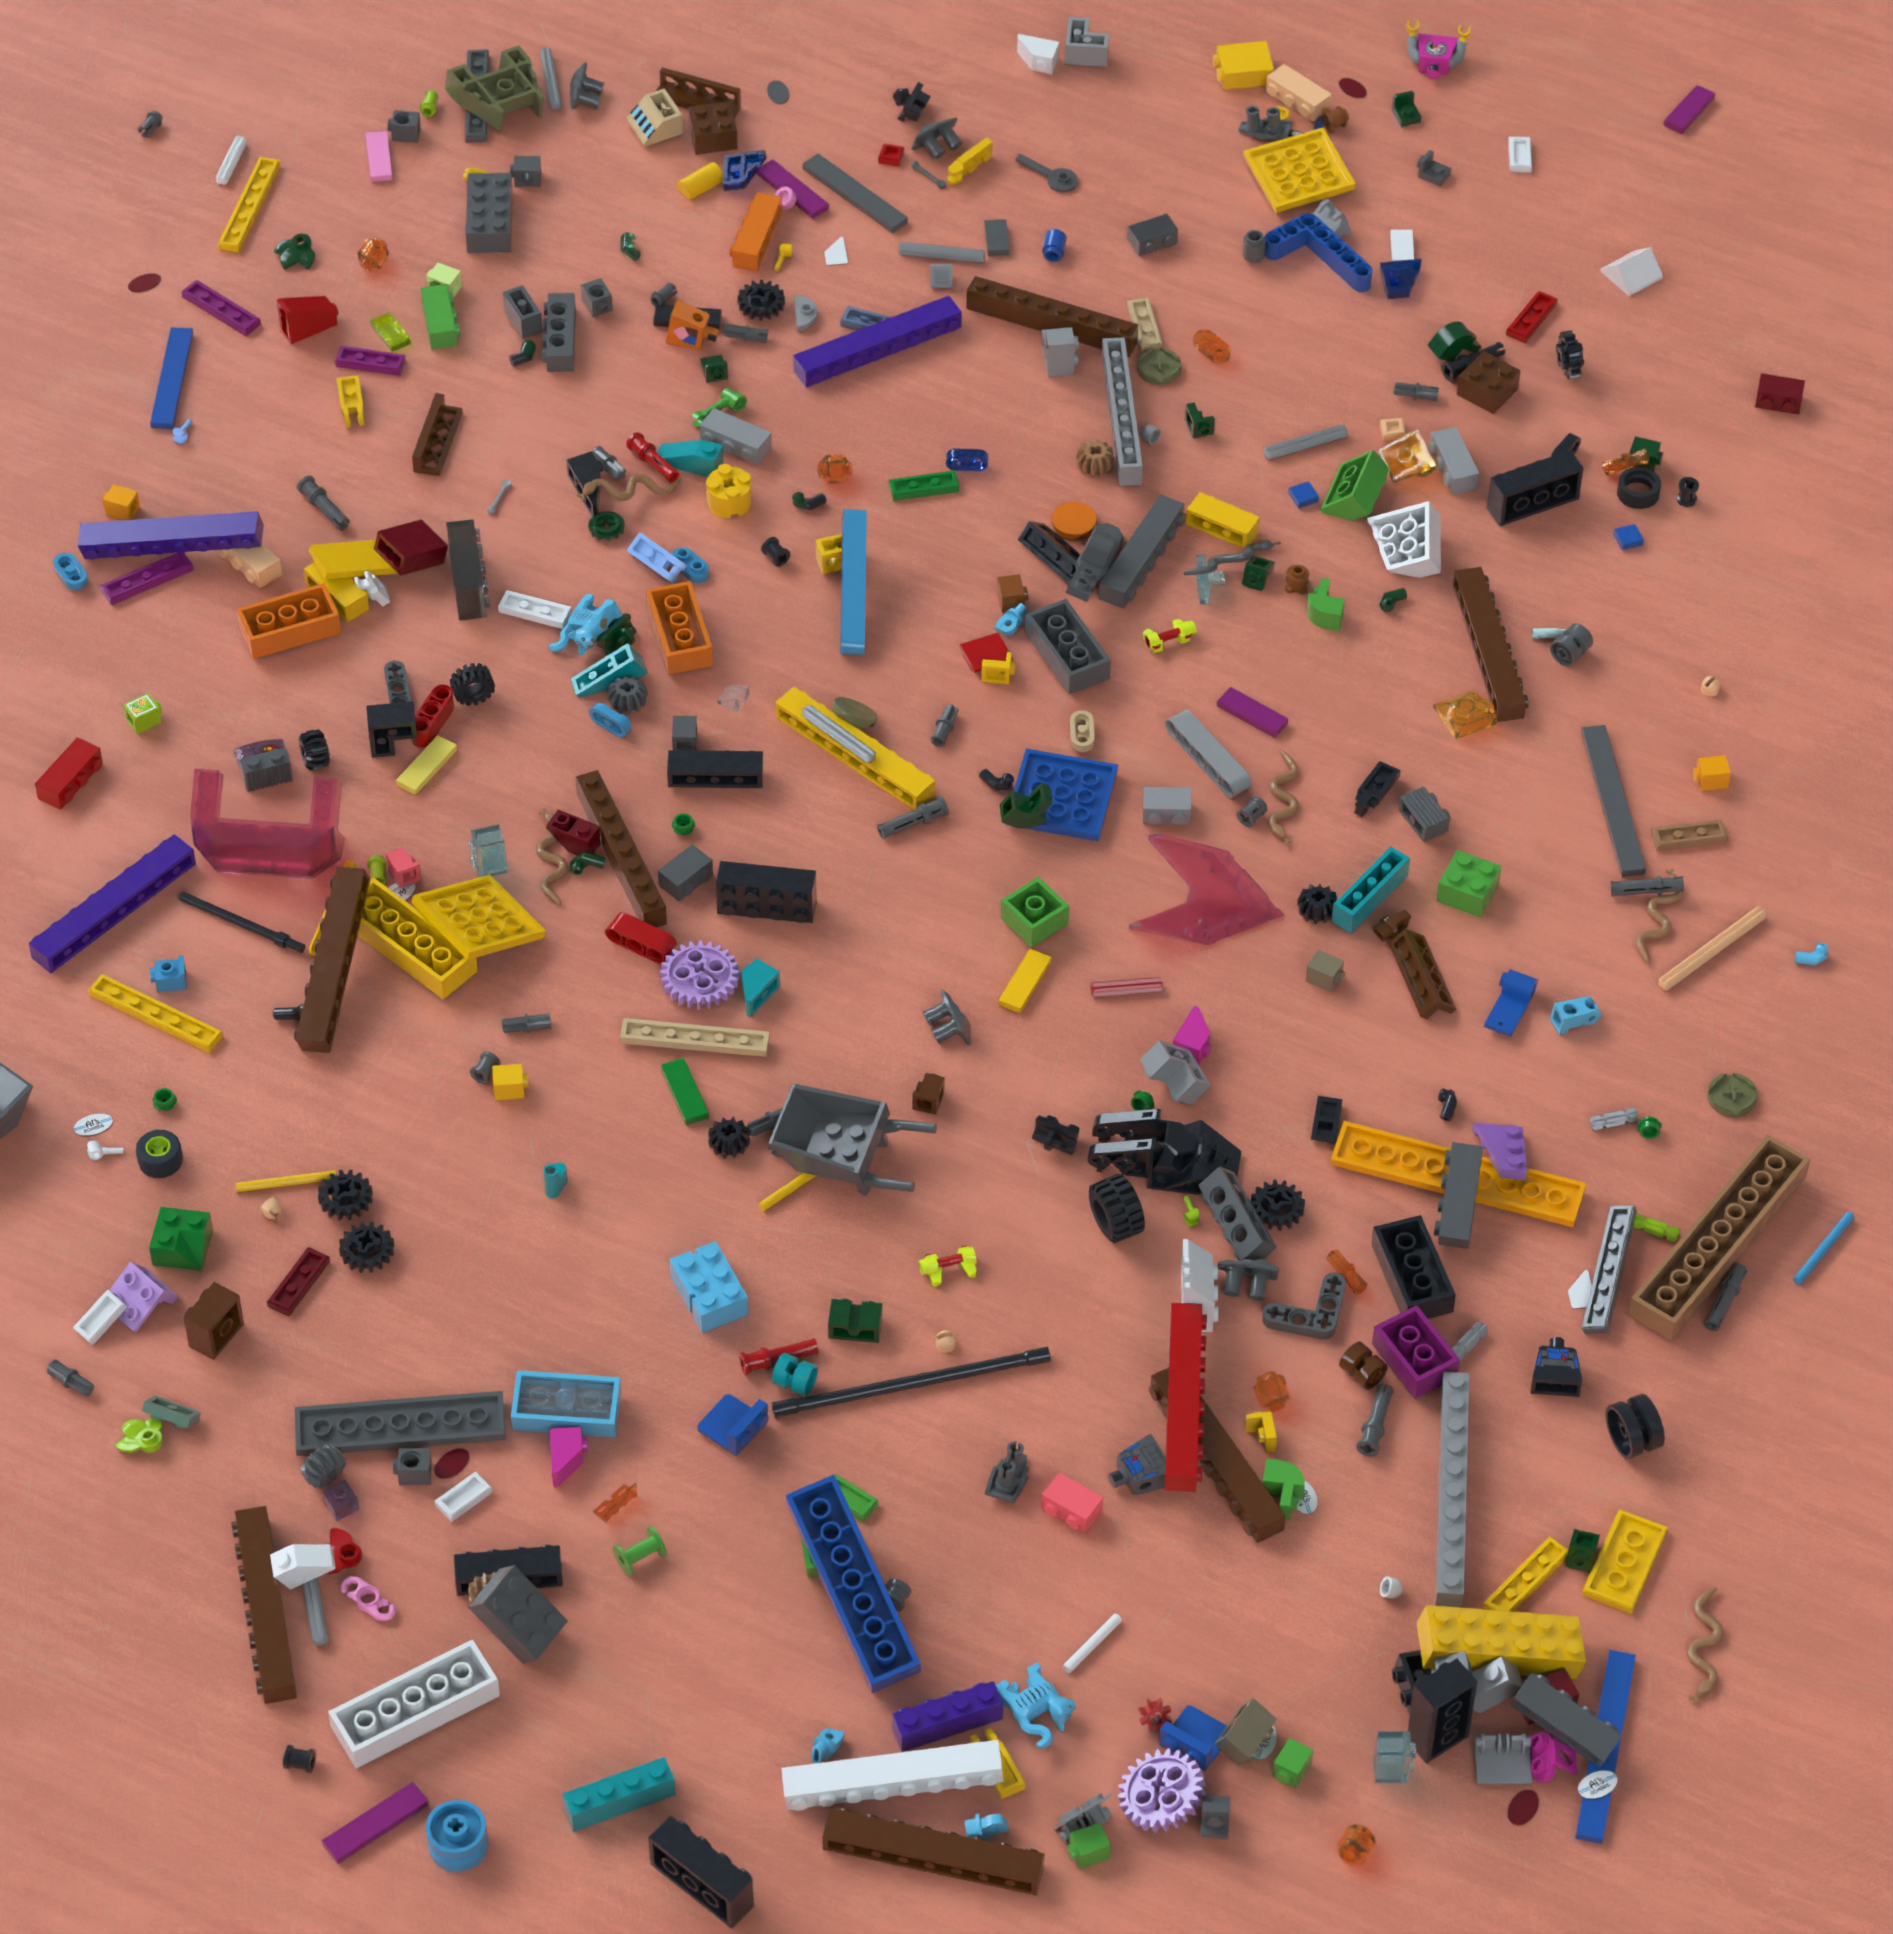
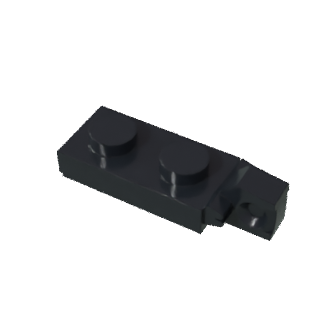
(1375, 787)

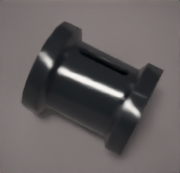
(1687, 491)
(775, 551)
(299, 1758)

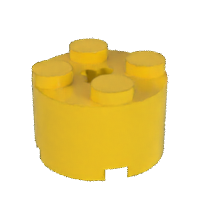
(729, 491)

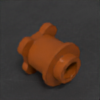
(1335, 118)
(1297, 579)

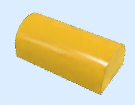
(700, 181)

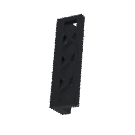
(1050, 549)

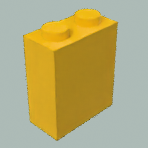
(1243, 64)

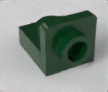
(1405, 109)
(714, 368)
(1197, 424)
(1256, 572)
(1582, 1550)

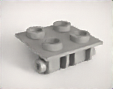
(1503, 1759)
(1091, 1813)

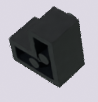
(388, 724)

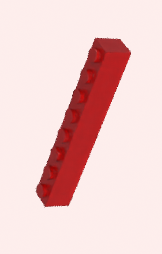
(1184, 1396)

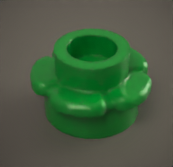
(683, 824)
(161, 1095)
(1142, 1101)
(1649, 1127)

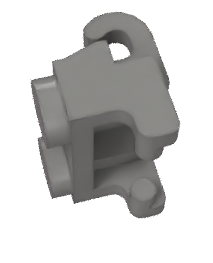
(1333, 218)

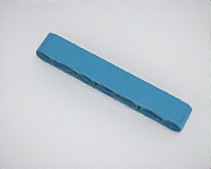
(853, 582)

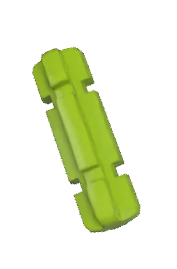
(1656, 1228)

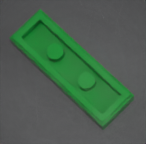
(924, 485)
(684, 1091)

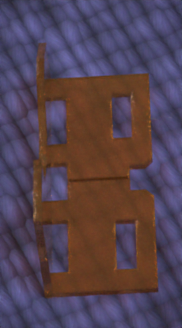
(622, 1500)

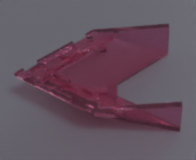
(1219, 897)

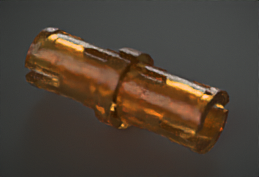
(1625, 461)

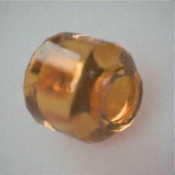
(373, 253)
(834, 468)
(1271, 1391)
(1356, 1844)

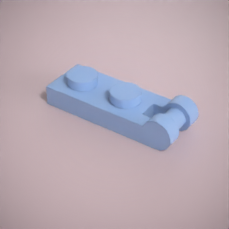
(656, 557)

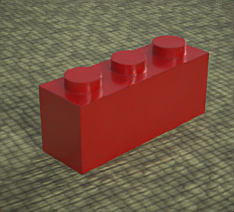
(69, 773)

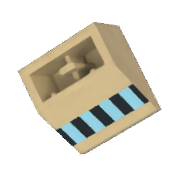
(656, 118)

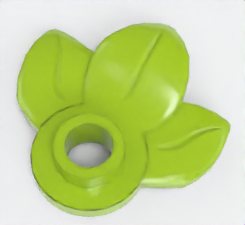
(141, 1436)

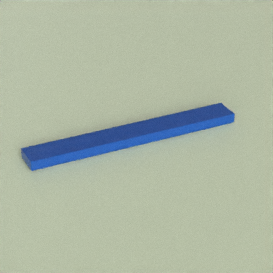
(1613, 1710)

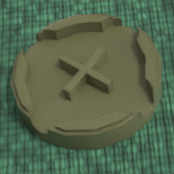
(1159, 366)
(854, 712)
(1732, 1095)

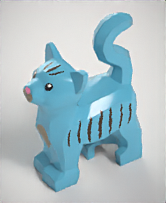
(586, 624)
(1034, 1701)

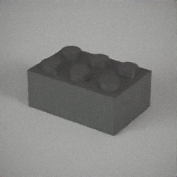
(518, 1614)

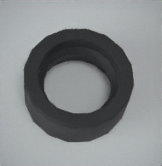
(1639, 475)

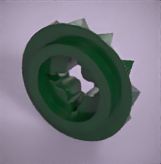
(613, 520)

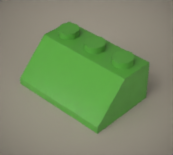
(1356, 487)

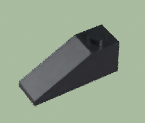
(582, 470)

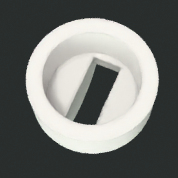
(1390, 1588)

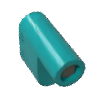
(554, 1179)

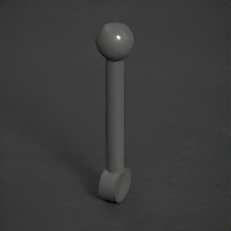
(941, 184)

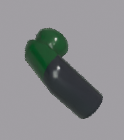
(526, 353)
(808, 503)

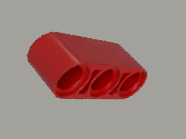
(433, 714)
(640, 937)

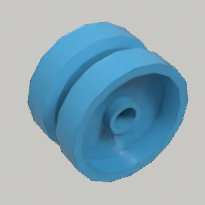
(457, 1835)

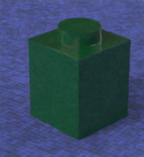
(1652, 448)

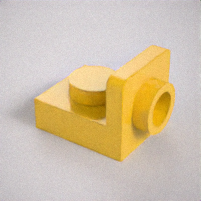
(998, 671)
(1262, 1424)

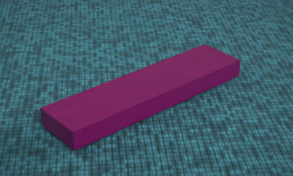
(806, 199)
(221, 308)
(146, 578)
(375, 1822)

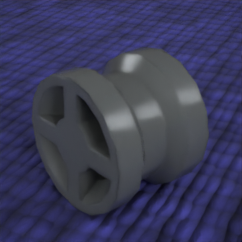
(898, 1593)

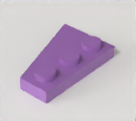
(1505, 1148)

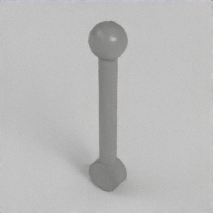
(506, 485)

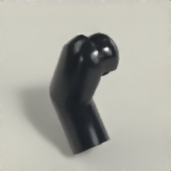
(996, 783)
(287, 1013)
(1450, 1104)

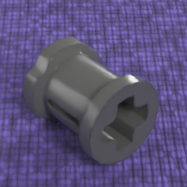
(1252, 811)
(483, 1070)

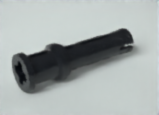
(1456, 367)

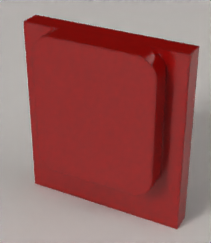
(987, 648)

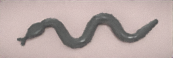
(1248, 553)

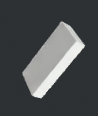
(1519, 154)
(1401, 245)
(100, 1317)
(463, 1496)

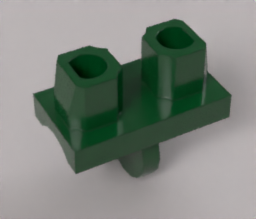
(619, 634)

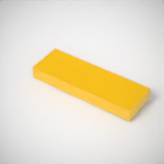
(1024, 981)

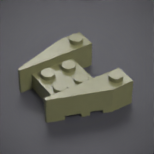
(498, 91)

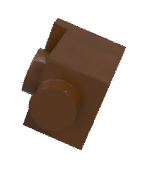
(929, 1094)

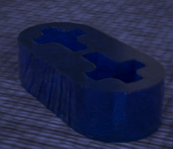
(967, 459)

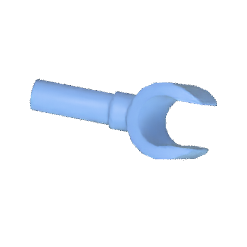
(180, 433)

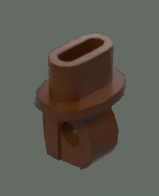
(1392, 925)

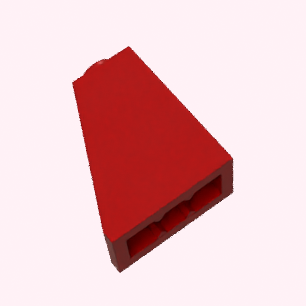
(305, 316)

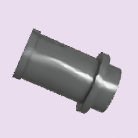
(153, 120)
(663, 295)

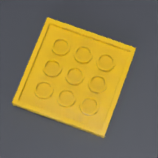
(1299, 170)
(478, 917)

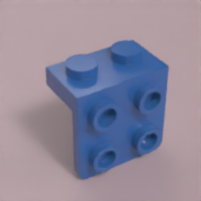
(734, 1423)
(1193, 1735)

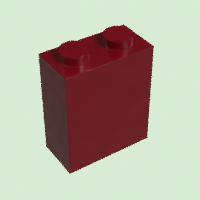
(410, 547)

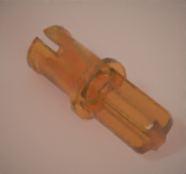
(1347, 1270)

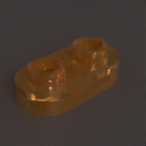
(1212, 346)

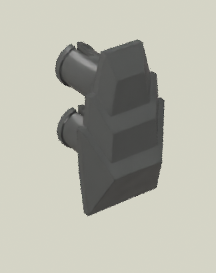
(580, 82)
(1267, 129)
(929, 133)
(957, 1025)
(1257, 1269)
(1009, 1476)

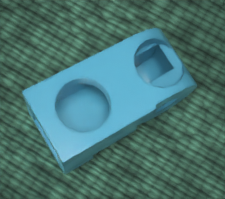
(1574, 1014)

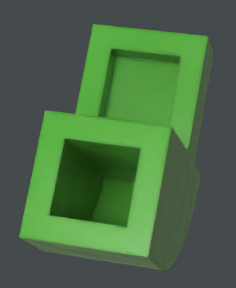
(1325, 610)
(1284, 1481)

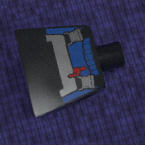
(1557, 1370)

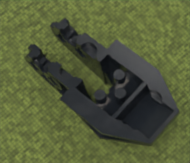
(1163, 1151)

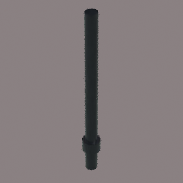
(280, 939)

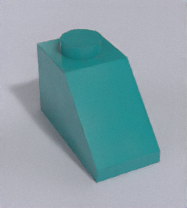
(758, 984)

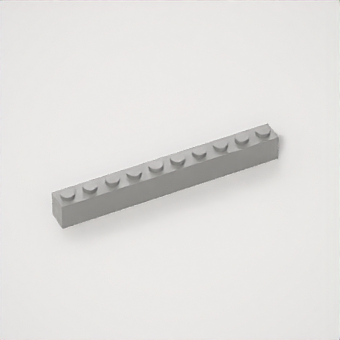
(1452, 1490)

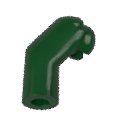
(1389, 599)
(584, 860)

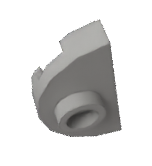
(805, 312)

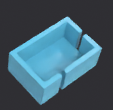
(713, 1283)

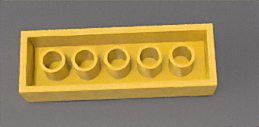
(412, 942)
(1526, 1640)

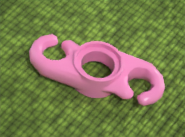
(370, 1608)

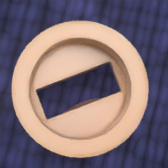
(1713, 688)
(270, 1208)
(945, 1341)

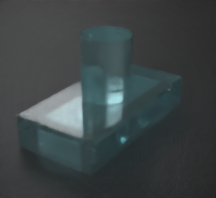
(1206, 580)

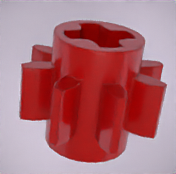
(1152, 1708)

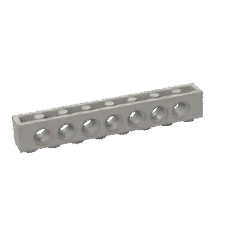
(1122, 412)

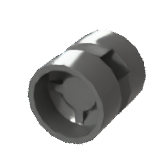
(1571, 644)

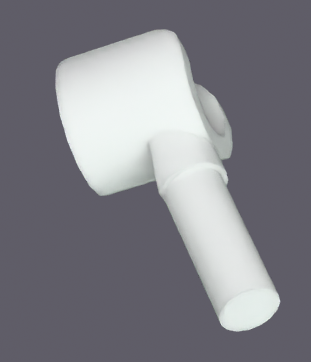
(96, 1152)

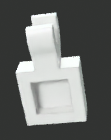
(375, 588)

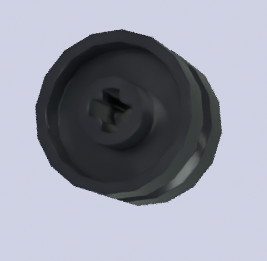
(1635, 1426)

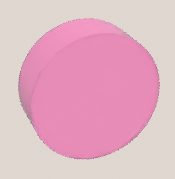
(788, 197)

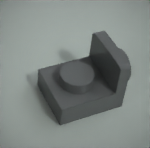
(1431, 170)

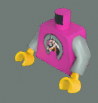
(1436, 53)

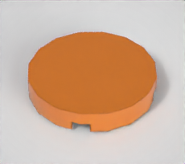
(1074, 520)

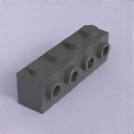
(1460, 1195)
(1566, 1719)

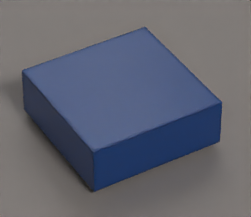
(1303, 494)
(1628, 537)

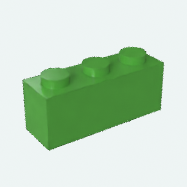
(440, 316)

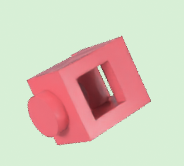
(403, 867)

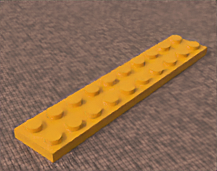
(1423, 1165)

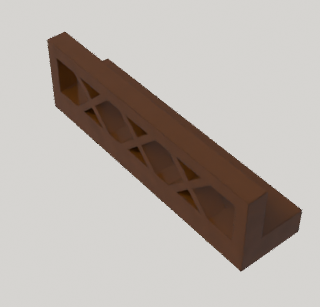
(686, 97)
(434, 423)
(1421, 974)

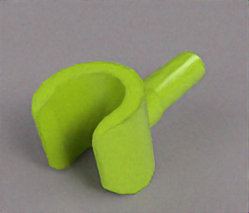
(1192, 1216)

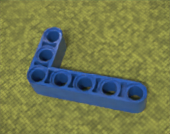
(1327, 245)

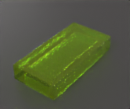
(390, 332)

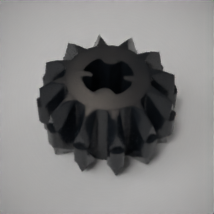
(314, 749)
(1316, 903)
(728, 1137)

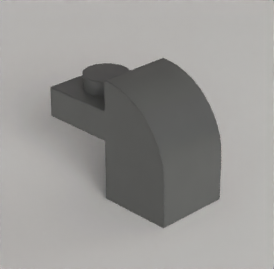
(1215, 1817)

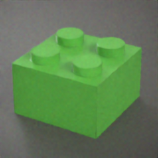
(1468, 883)
(1034, 912)

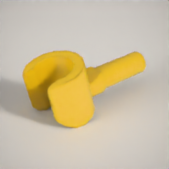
(785, 251)

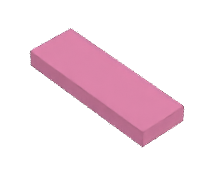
(378, 156)

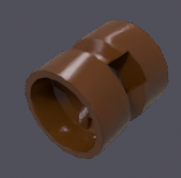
(1360, 1363)

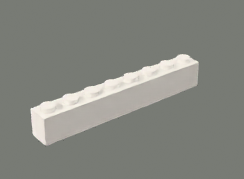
(892, 1775)

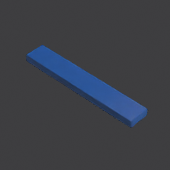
(171, 378)

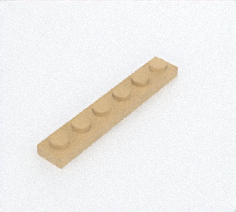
(694, 1037)

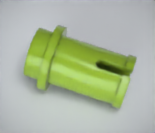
(428, 107)
(376, 865)

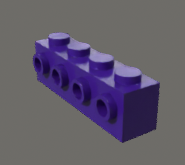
(947, 1716)

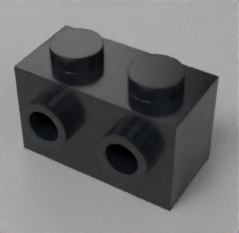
(1406, 1673)

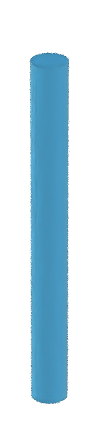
(1823, 1248)

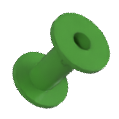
(639, 1551)

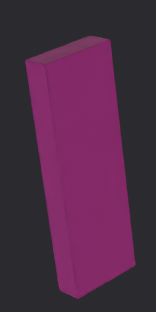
(1689, 109)
(370, 360)
(1252, 712)

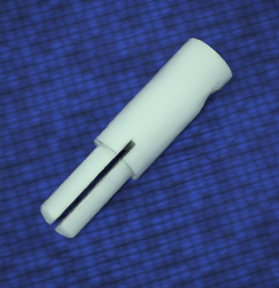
(1546, 633)

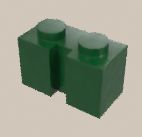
(855, 1321)

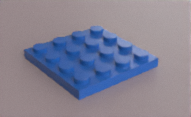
(1077, 788)

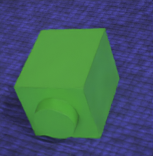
(1292, 1763)
(1088, 1846)

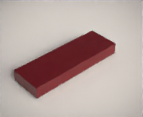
(298, 1281)

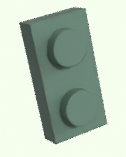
(164, 1409)

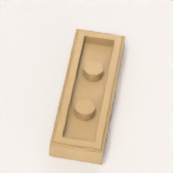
(1148, 333)

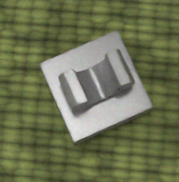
(941, 275)

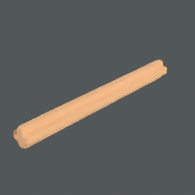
(1711, 948)

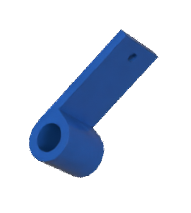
(1512, 1003)

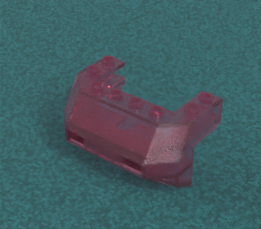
(266, 846)

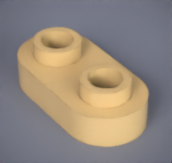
(1082, 731)

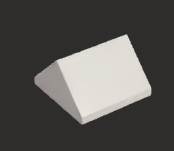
(1634, 271)

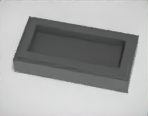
(997, 237)

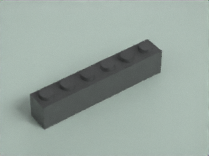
(1142, 551)

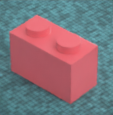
(1072, 1503)

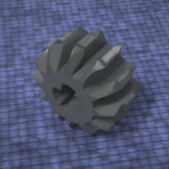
(627, 694)
(323, 1466)

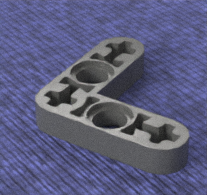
(1313, 1319)

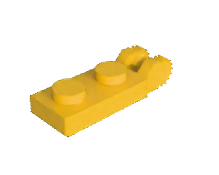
(969, 161)
(350, 399)
(1012, 1779)

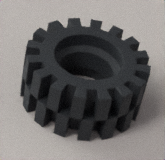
(470, 675)

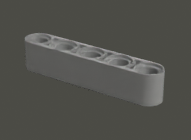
(1208, 753)

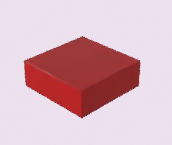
(891, 155)

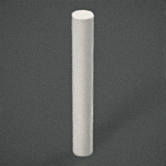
(1092, 1643)

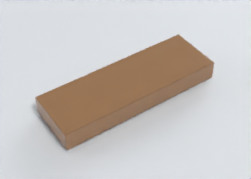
(1689, 835)

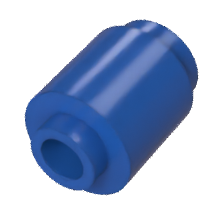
(1054, 245)

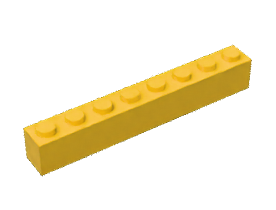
(886, 771)

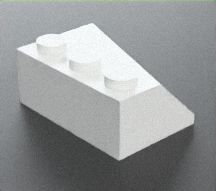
(1410, 540)
(1198, 1280)

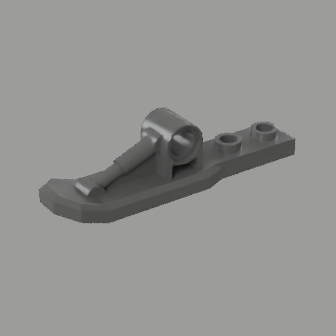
(1095, 560)

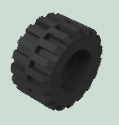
(1116, 1208)

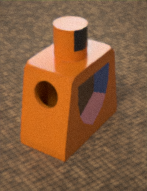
(689, 327)

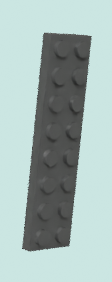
(401, 1422)

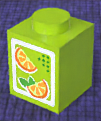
(143, 713)

